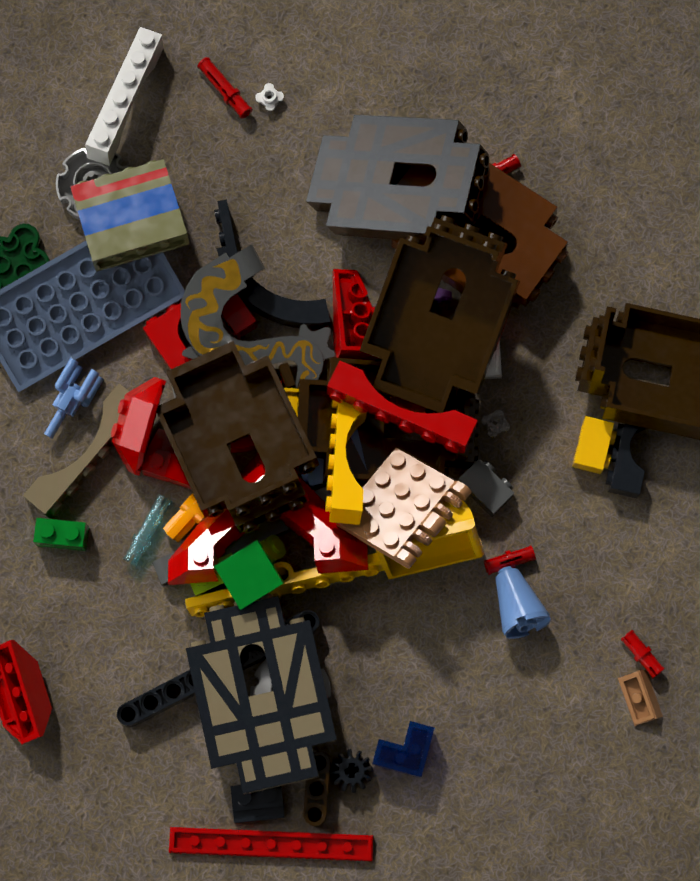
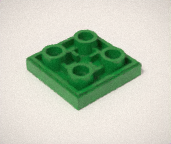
(249, 574)

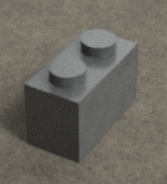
(487, 487)

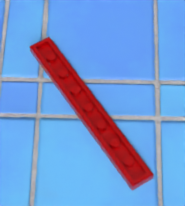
(271, 844)

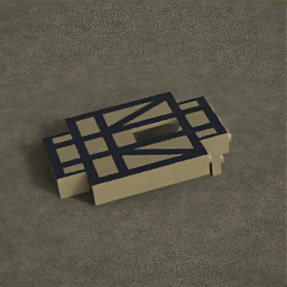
(268, 732)

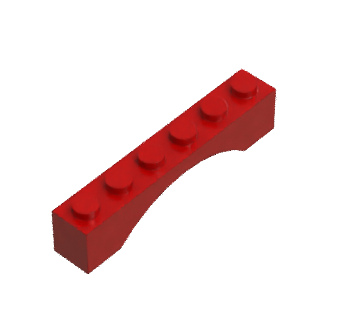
(447, 428)

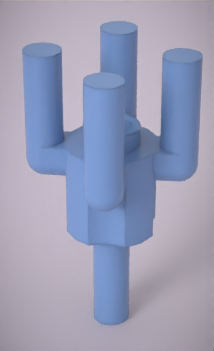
(71, 394)

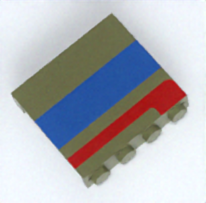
(129, 215)

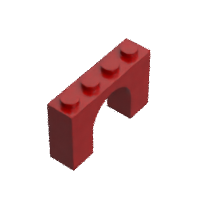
(165, 330)

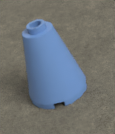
(518, 604)

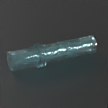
(147, 530)

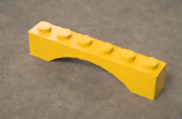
(346, 494)

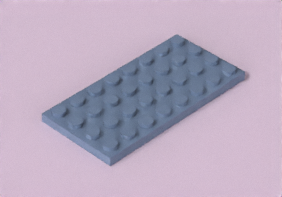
(73, 309)

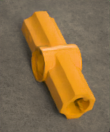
(184, 519)

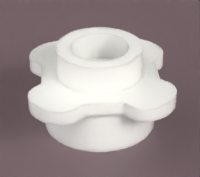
(269, 104)

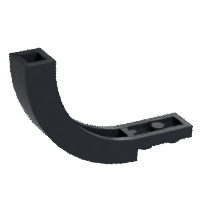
(267, 304)

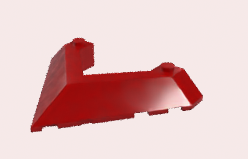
(333, 547)

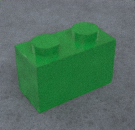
(61, 534)

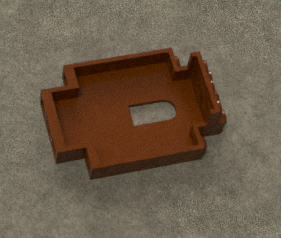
(521, 215)

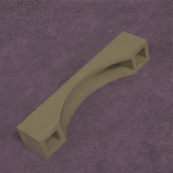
(51, 490)

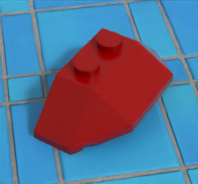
(136, 422)
(23, 694)

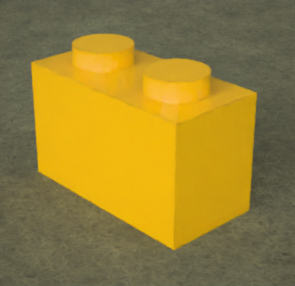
(593, 445)

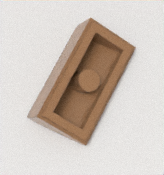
(640, 697)

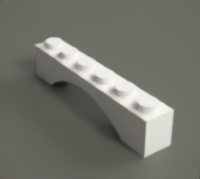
(111, 121)

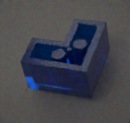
(406, 758)

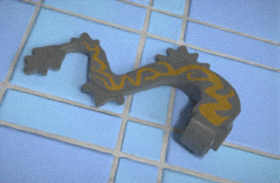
(203, 326)

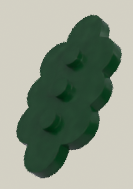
(20, 253)

